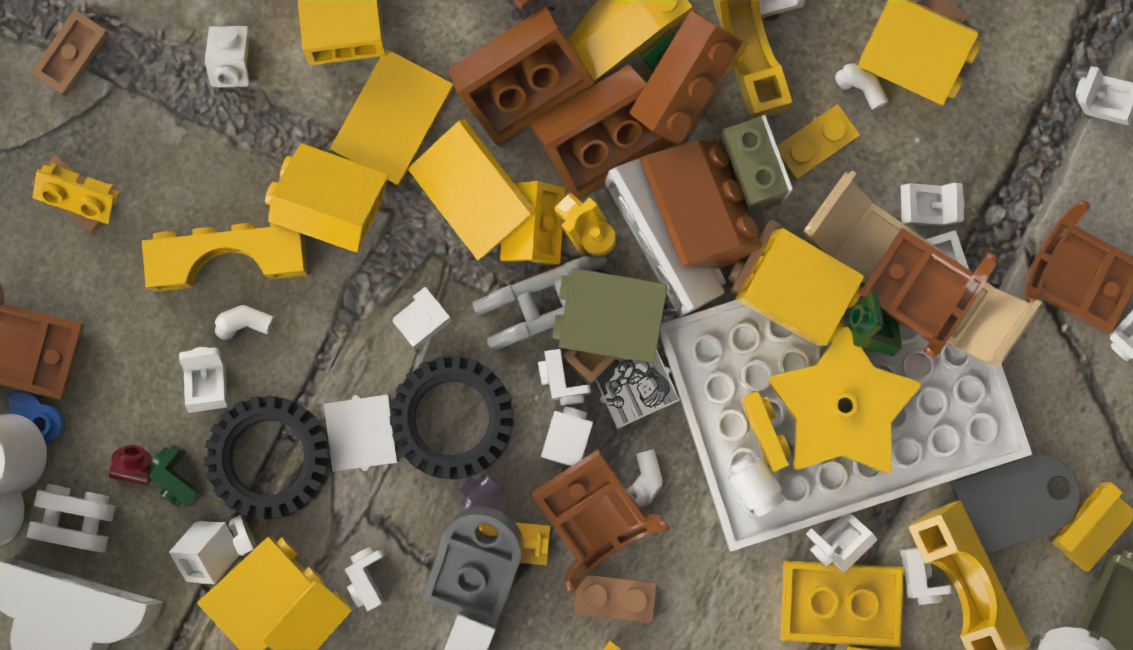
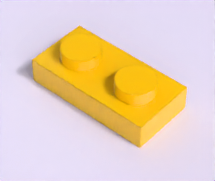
(817, 142)
(773, 446)

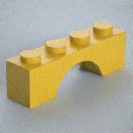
(756, 70)
(176, 261)
(952, 544)

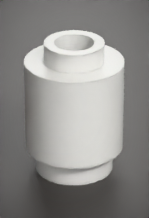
(756, 485)

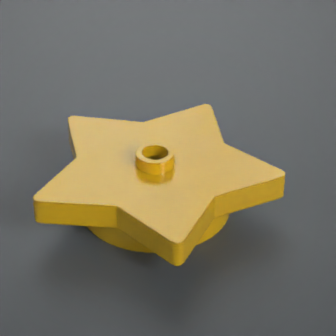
(813, 402)

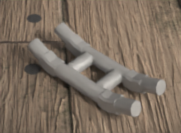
(523, 293)

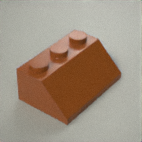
(520, 76)
(687, 78)
(596, 132)
(701, 204)

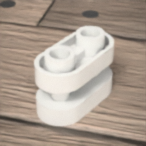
(57, 500)

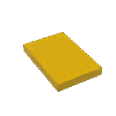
(392, 116)
(471, 189)
(842, 607)

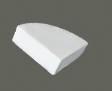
(244, 539)

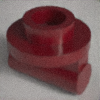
(131, 465)

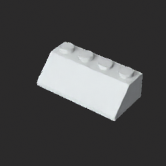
(686, 286)

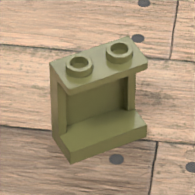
(610, 315)
(1110, 603)

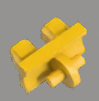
(586, 226)

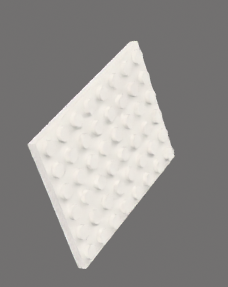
(947, 430)

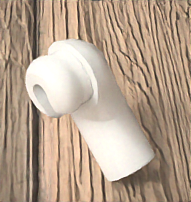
(862, 79)
(239, 317)
(649, 481)

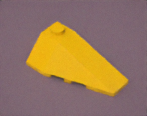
(623, 29)

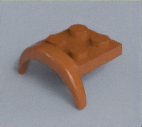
(1081, 273)
(925, 288)
(36, 350)
(593, 514)

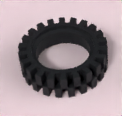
(406, 404)
(220, 457)

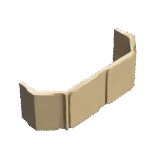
(859, 235)

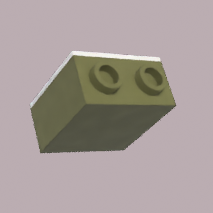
(756, 164)

